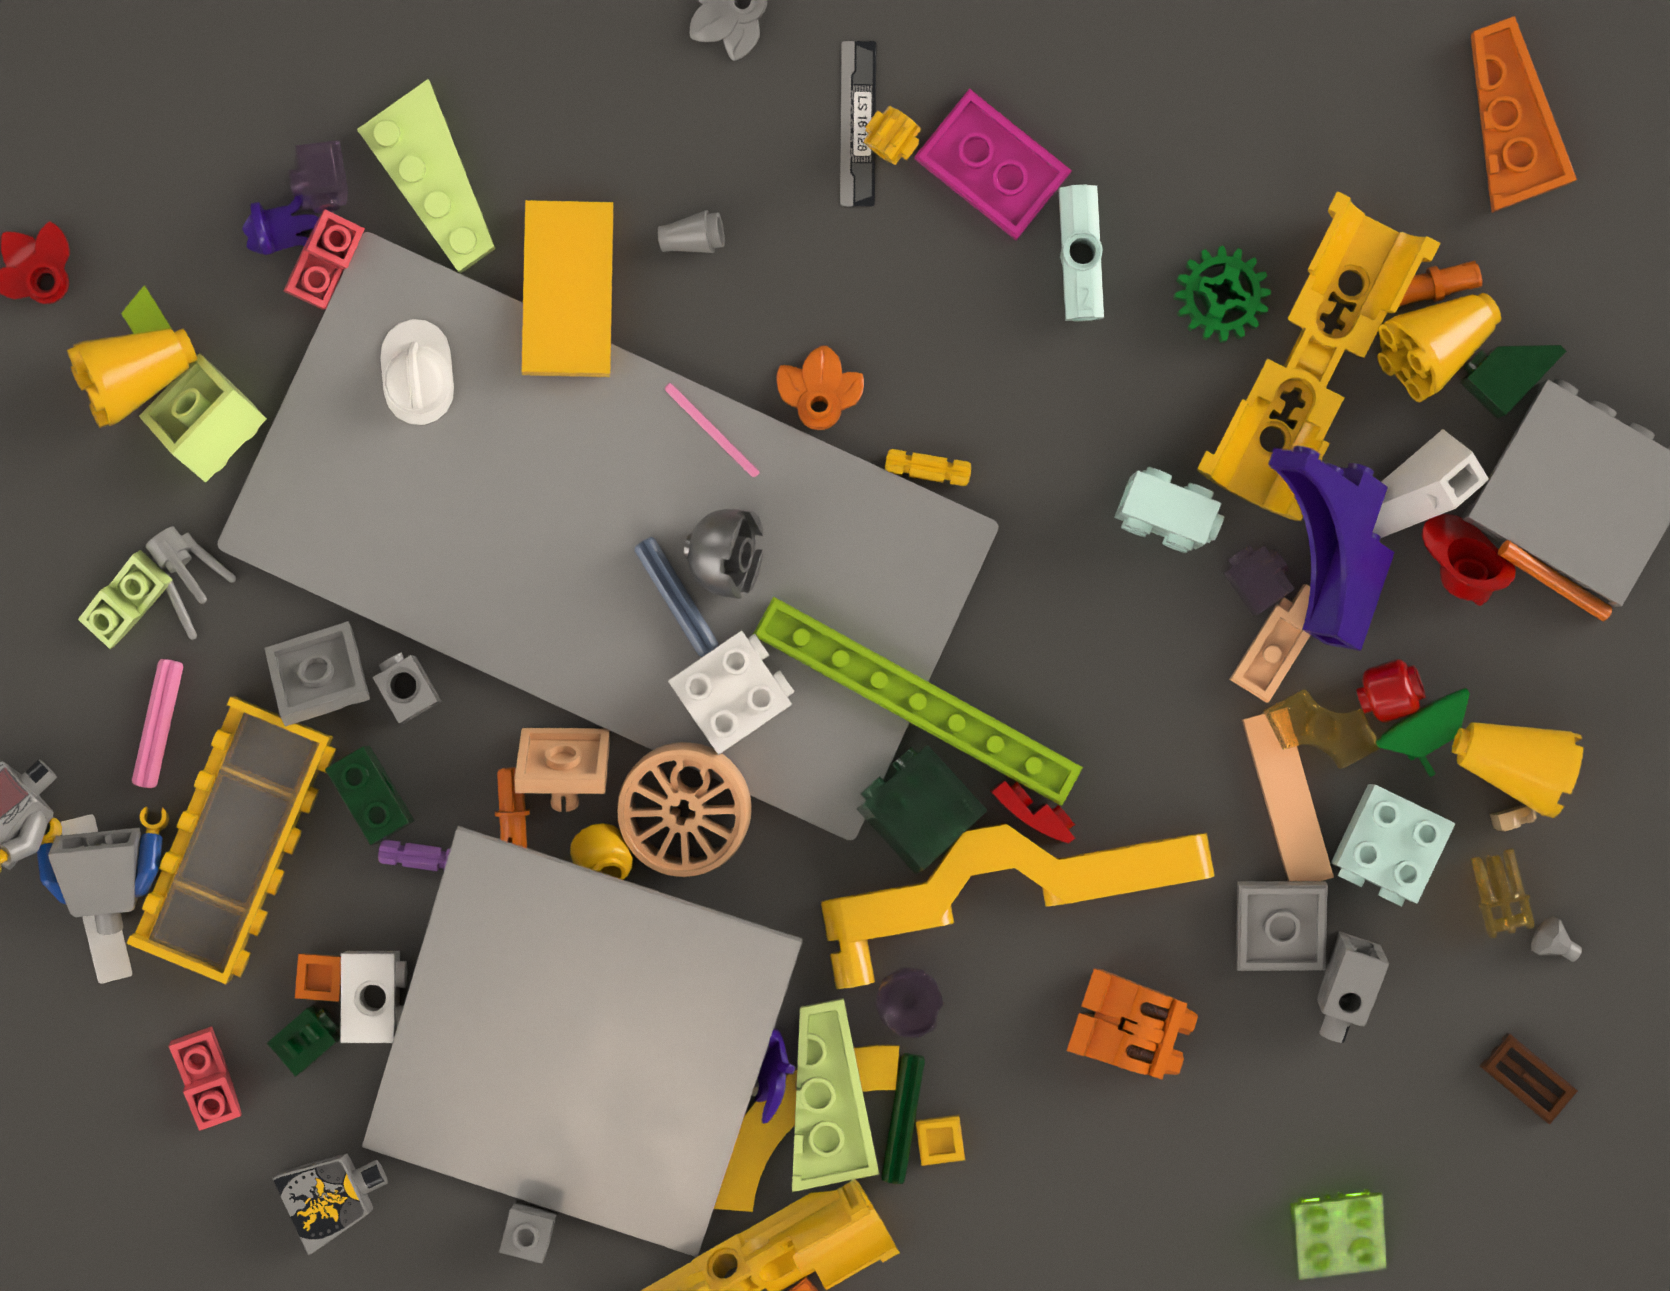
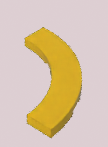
(758, 1140)

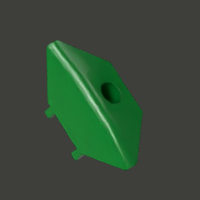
(1427, 728)

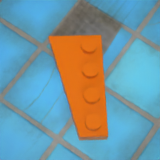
(1517, 125)

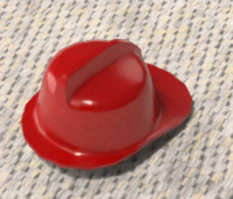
(1466, 559)

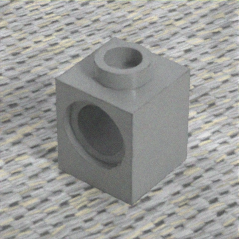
(423, 697)
(528, 1232)

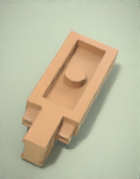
(1274, 647)

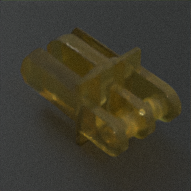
(1502, 894)

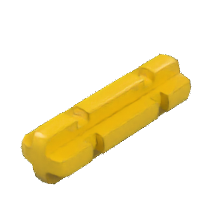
(928, 467)

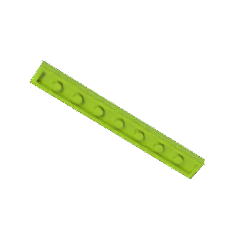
(917, 701)

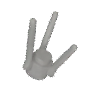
(171, 553)

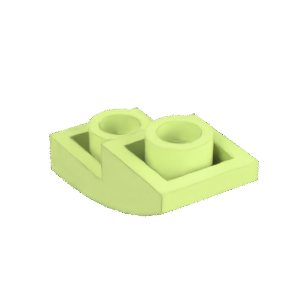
(125, 599)

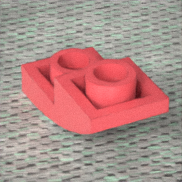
(324, 259)
(205, 1078)

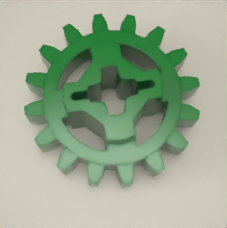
(1241, 300)

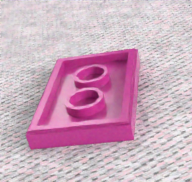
(992, 164)

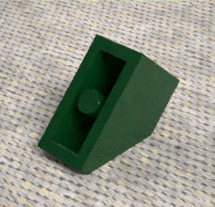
(1507, 374)

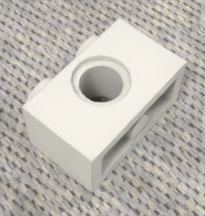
(359, 1020)

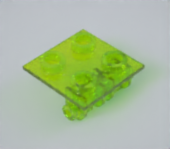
(1339, 1234)

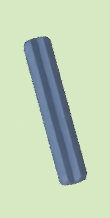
(676, 596)

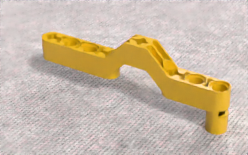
(993, 849)

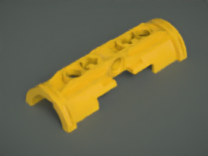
(1386, 266)
(820, 1233)

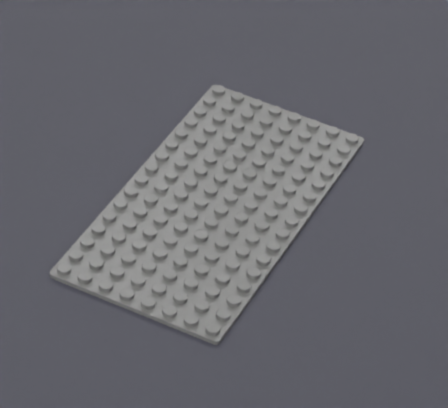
(522, 514)

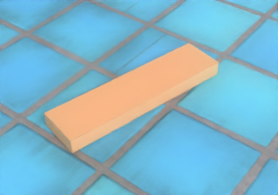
(1288, 803)

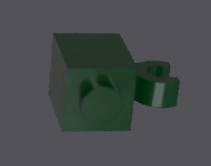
(305, 1039)

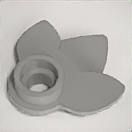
(729, 22)

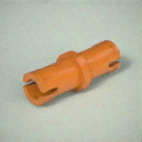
(1441, 282)

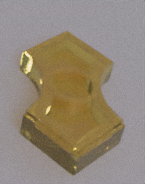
(1304, 722)

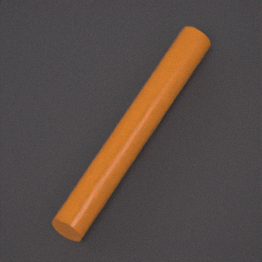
(1555, 580)

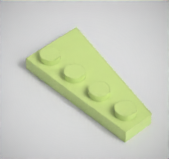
(424, 164)

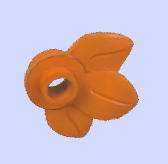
(820, 381)

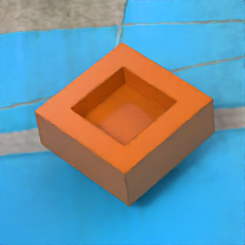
(318, 977)

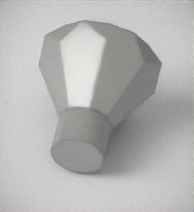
(1553, 939)

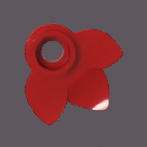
(31, 260)

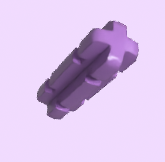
(412, 855)

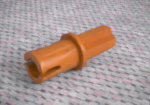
(511, 809)

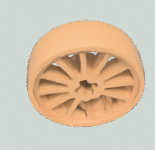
(705, 760)

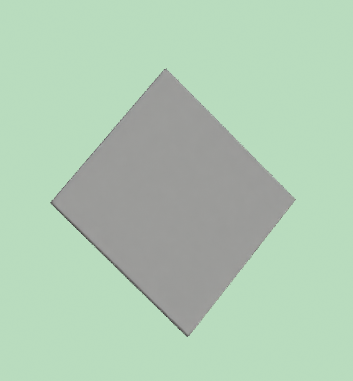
(580, 1041)

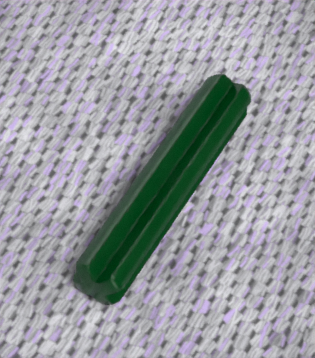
(903, 1118)

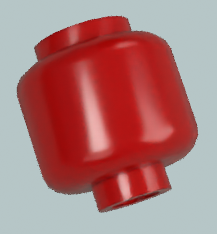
(1391, 690)

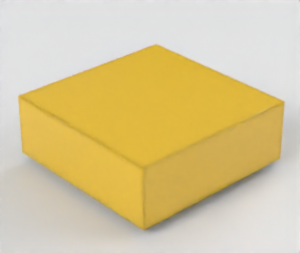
(940, 1140)

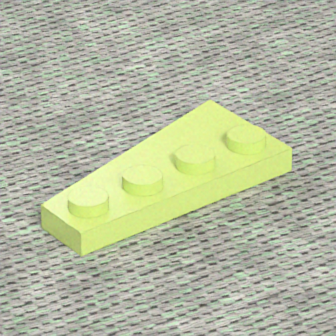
(830, 1115)

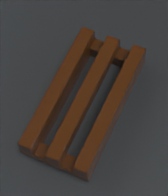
(1499, 1054)

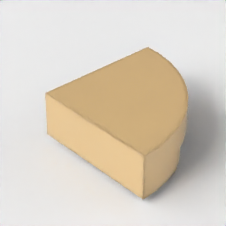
(1512, 818)

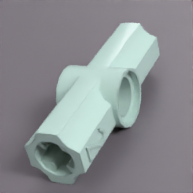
(1081, 225)

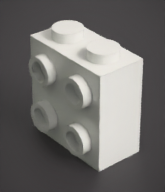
(732, 691)

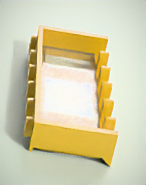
(233, 842)

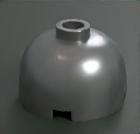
(724, 553)

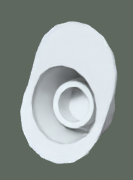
(417, 372)

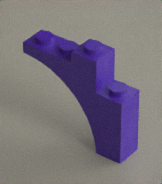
(1345, 552)

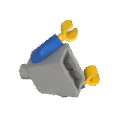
(101, 870)

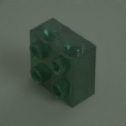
(920, 807)

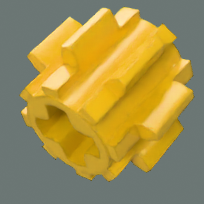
(892, 135)

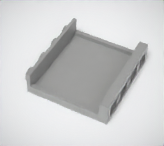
(1579, 492)

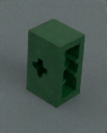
(369, 795)

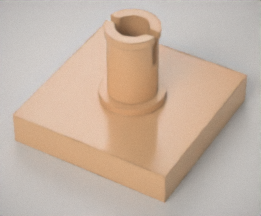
(562, 763)

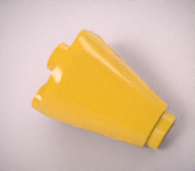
(1435, 342)
(128, 370)

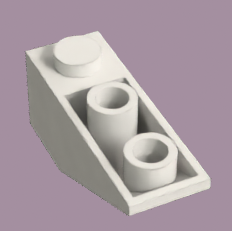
(1429, 484)

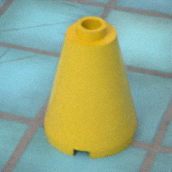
(1522, 761)

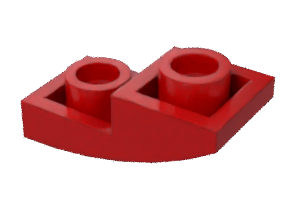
(1048, 821)

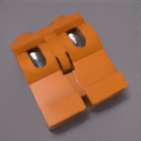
(1148, 1030)

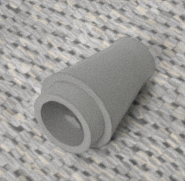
(693, 234)

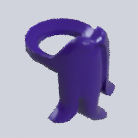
(276, 227)
(772, 1075)

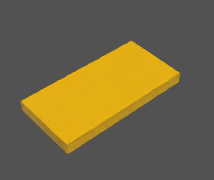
(567, 288)

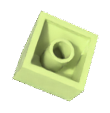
(202, 418)

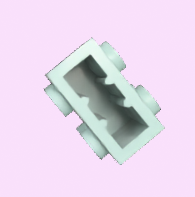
(1180, 515)
(1391, 845)

